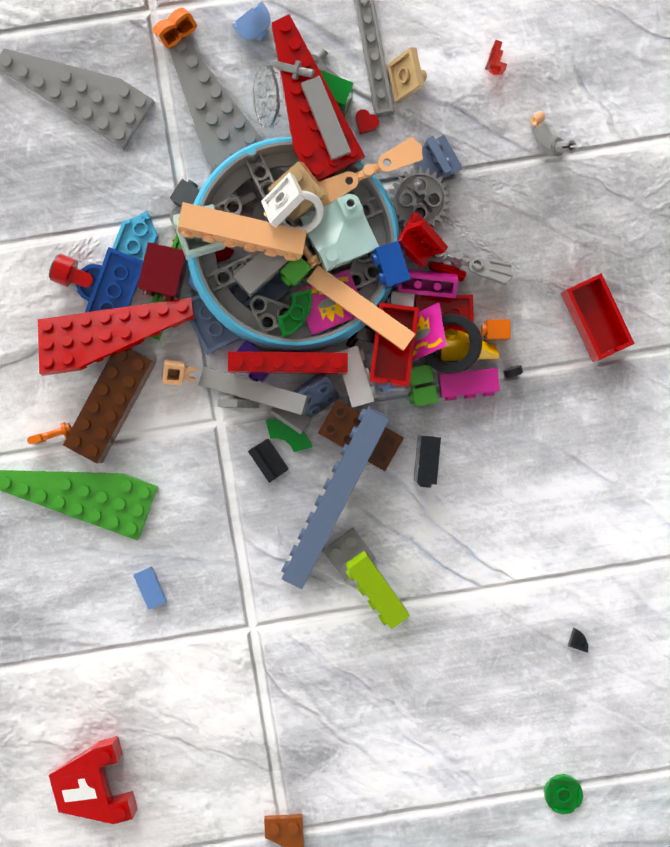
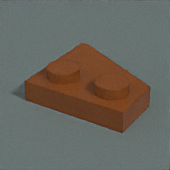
(285, 829)

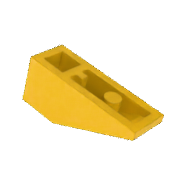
(459, 344)

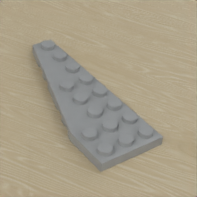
(215, 115)

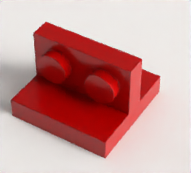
(420, 241)

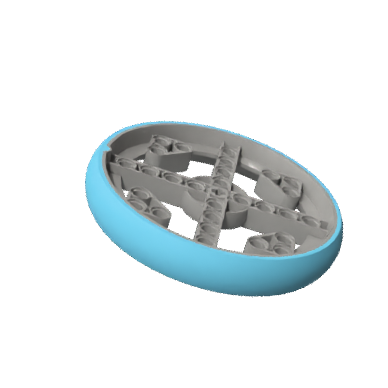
(223, 304)

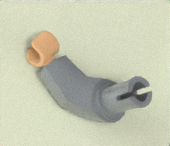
(547, 141)

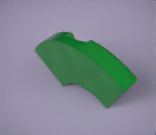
(297, 314)
(279, 430)

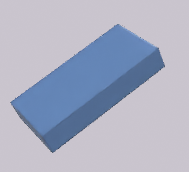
(150, 588)

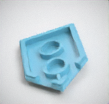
(135, 235)

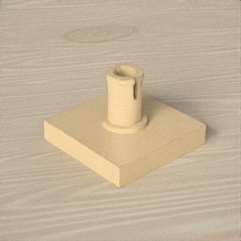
(406, 74)

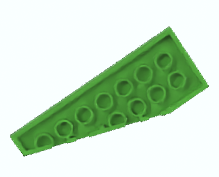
(99, 498)

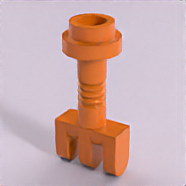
(39, 438)

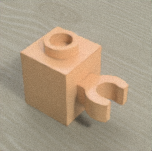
(175, 371)

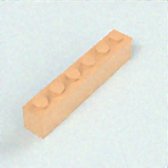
(241, 231)

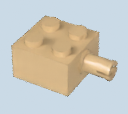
(307, 183)

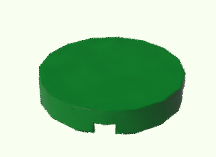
(563, 794)

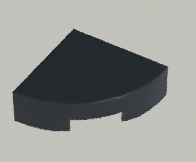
(578, 640)

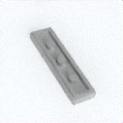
(325, 118)

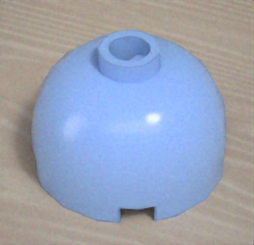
(253, 23)

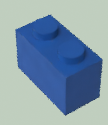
(391, 265)

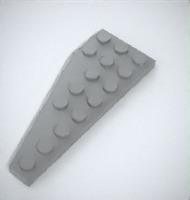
(93, 98)

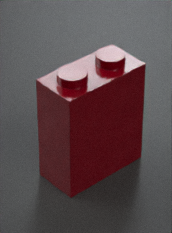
(162, 271)

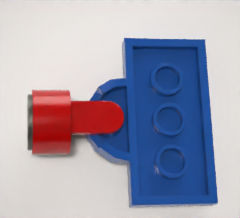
(102, 285)

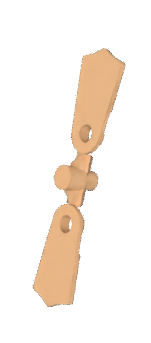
(400, 156)

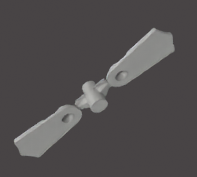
(490, 270)

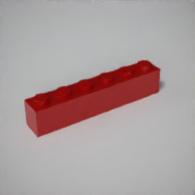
(287, 363)

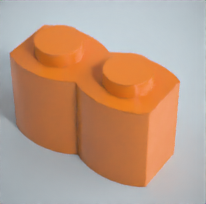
(178, 25)

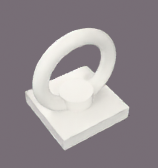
(286, 198)

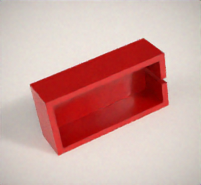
(597, 318)
(389, 361)

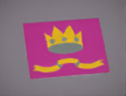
(324, 311)
(429, 332)

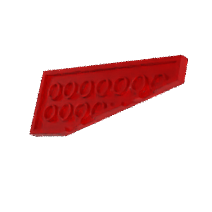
(303, 128)

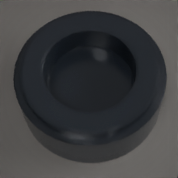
(513, 371)

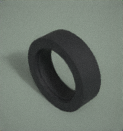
(473, 353)

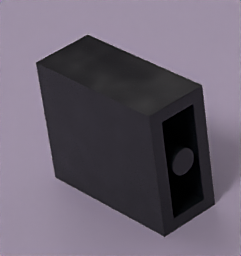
(427, 460)

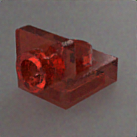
(493, 63)

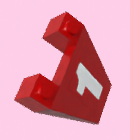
(83, 787)

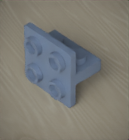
(439, 157)
(320, 394)

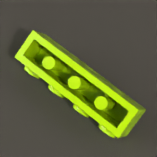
(377, 590)

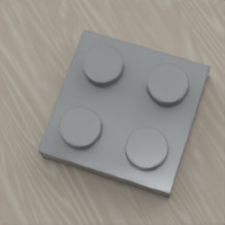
(345, 549)

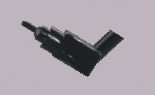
(365, 334)

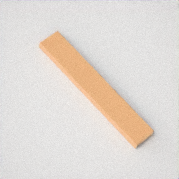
(361, 308)

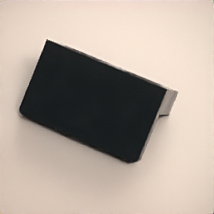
(268, 460)

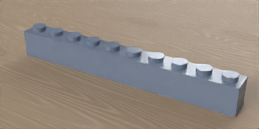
(335, 497)

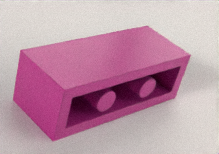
(430, 284)
(468, 384)

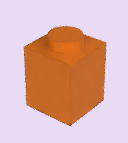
(496, 329)

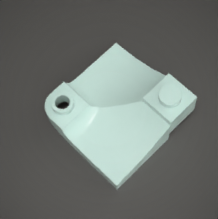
(341, 233)

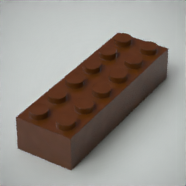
(109, 404)

